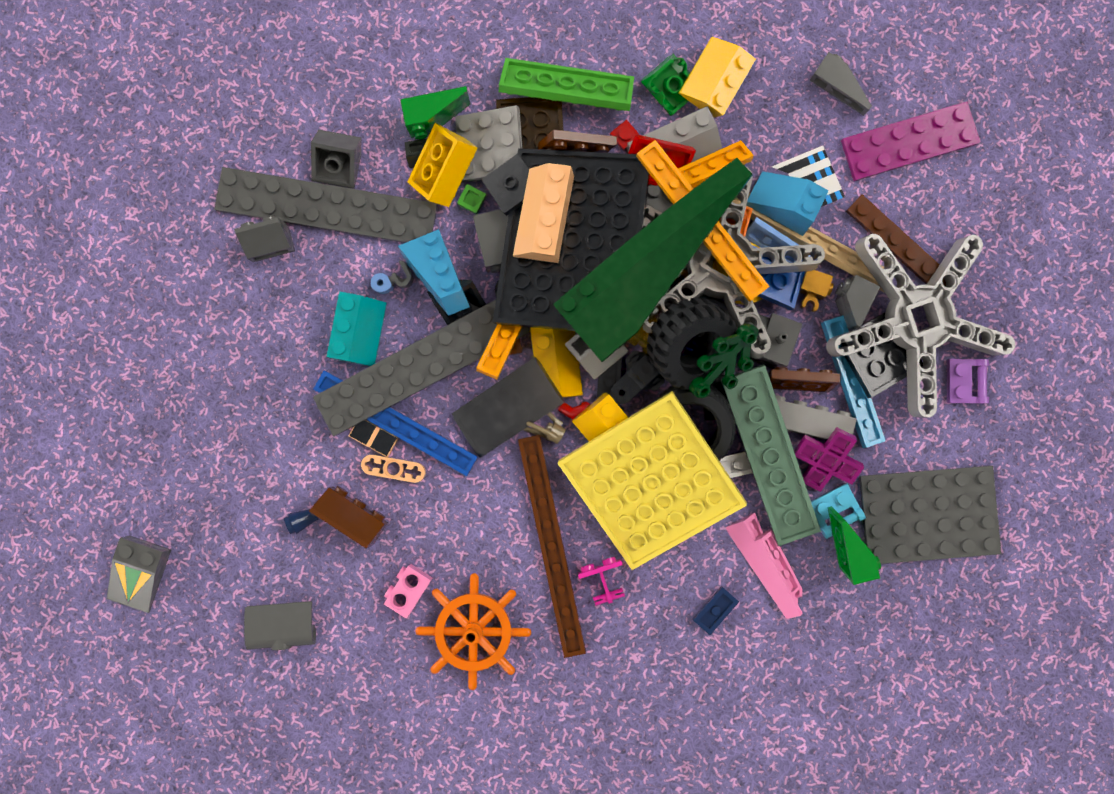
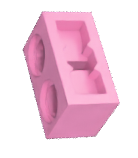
(412, 593)

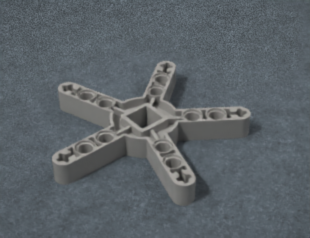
(708, 281)
(939, 310)

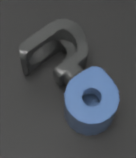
(384, 284)

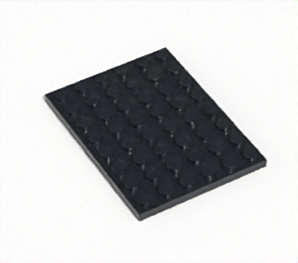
(601, 217)

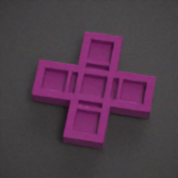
(828, 459)

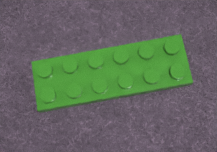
(566, 84)

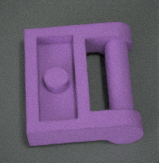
(960, 381)

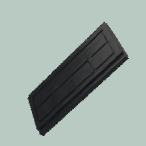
(507, 407)

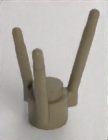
(552, 432)

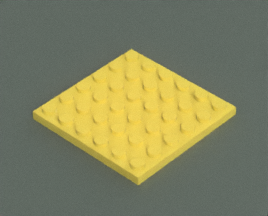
(652, 481)

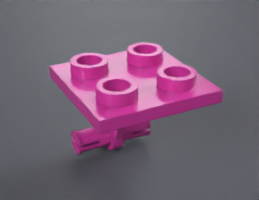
(608, 563)

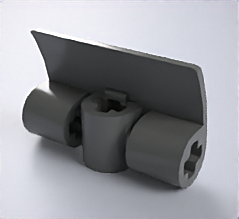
(279, 626)

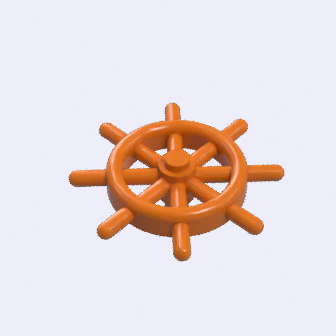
(473, 631)

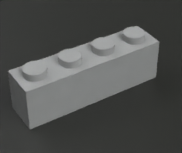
(814, 421)

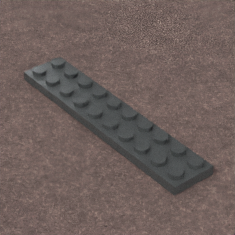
(324, 206)
(408, 371)

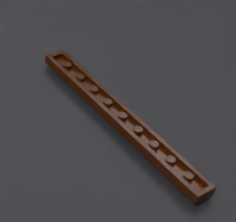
(552, 546)

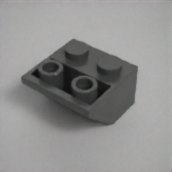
(265, 239)

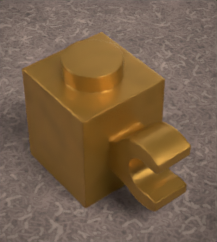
(815, 286)

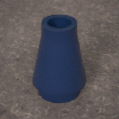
(299, 520)

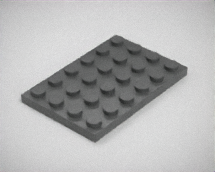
(931, 514)

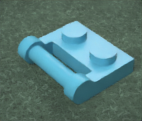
(840, 499)

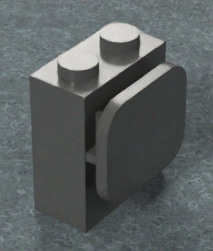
(491, 236)

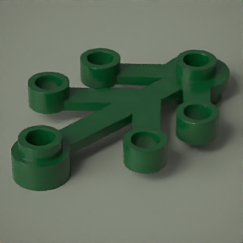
(725, 359)

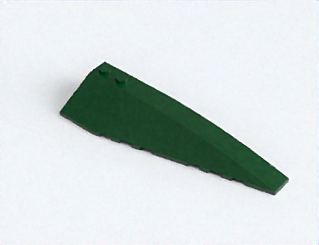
(628, 285)

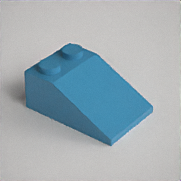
(787, 200)

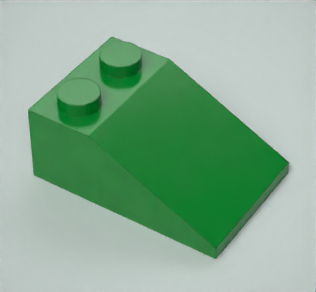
(438, 107)
(852, 554)

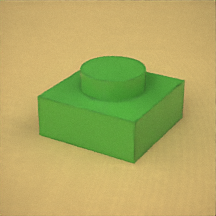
(471, 199)

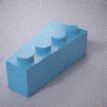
(434, 267)

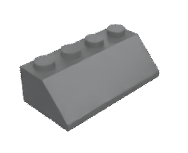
(693, 130)

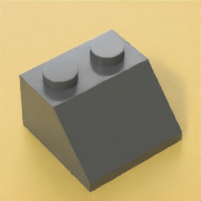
(335, 158)
(855, 300)

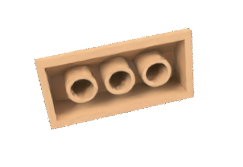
(544, 212)

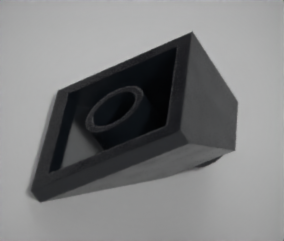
(473, 297)

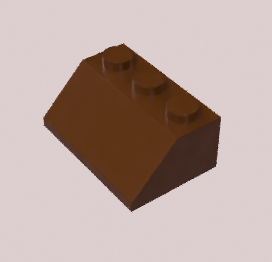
(349, 516)

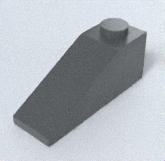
(838, 80)

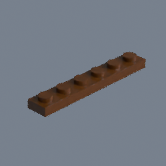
(897, 241)

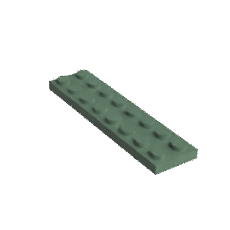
(771, 456)

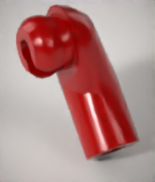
(572, 412)

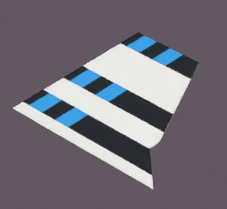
(815, 167)

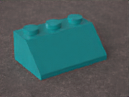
(356, 329)

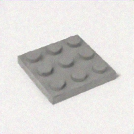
(494, 134)

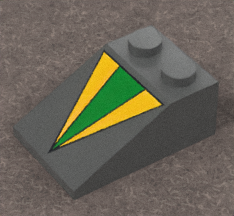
(136, 572)

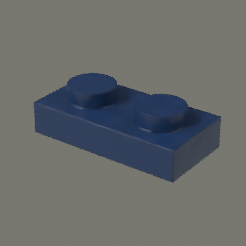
(715, 610)

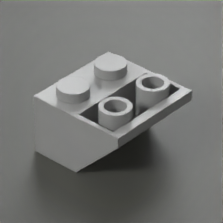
(589, 360)

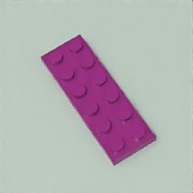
(910, 141)

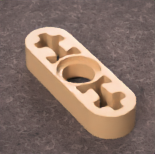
(376, 471)

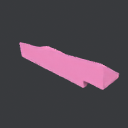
(768, 563)

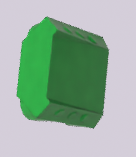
(666, 82)

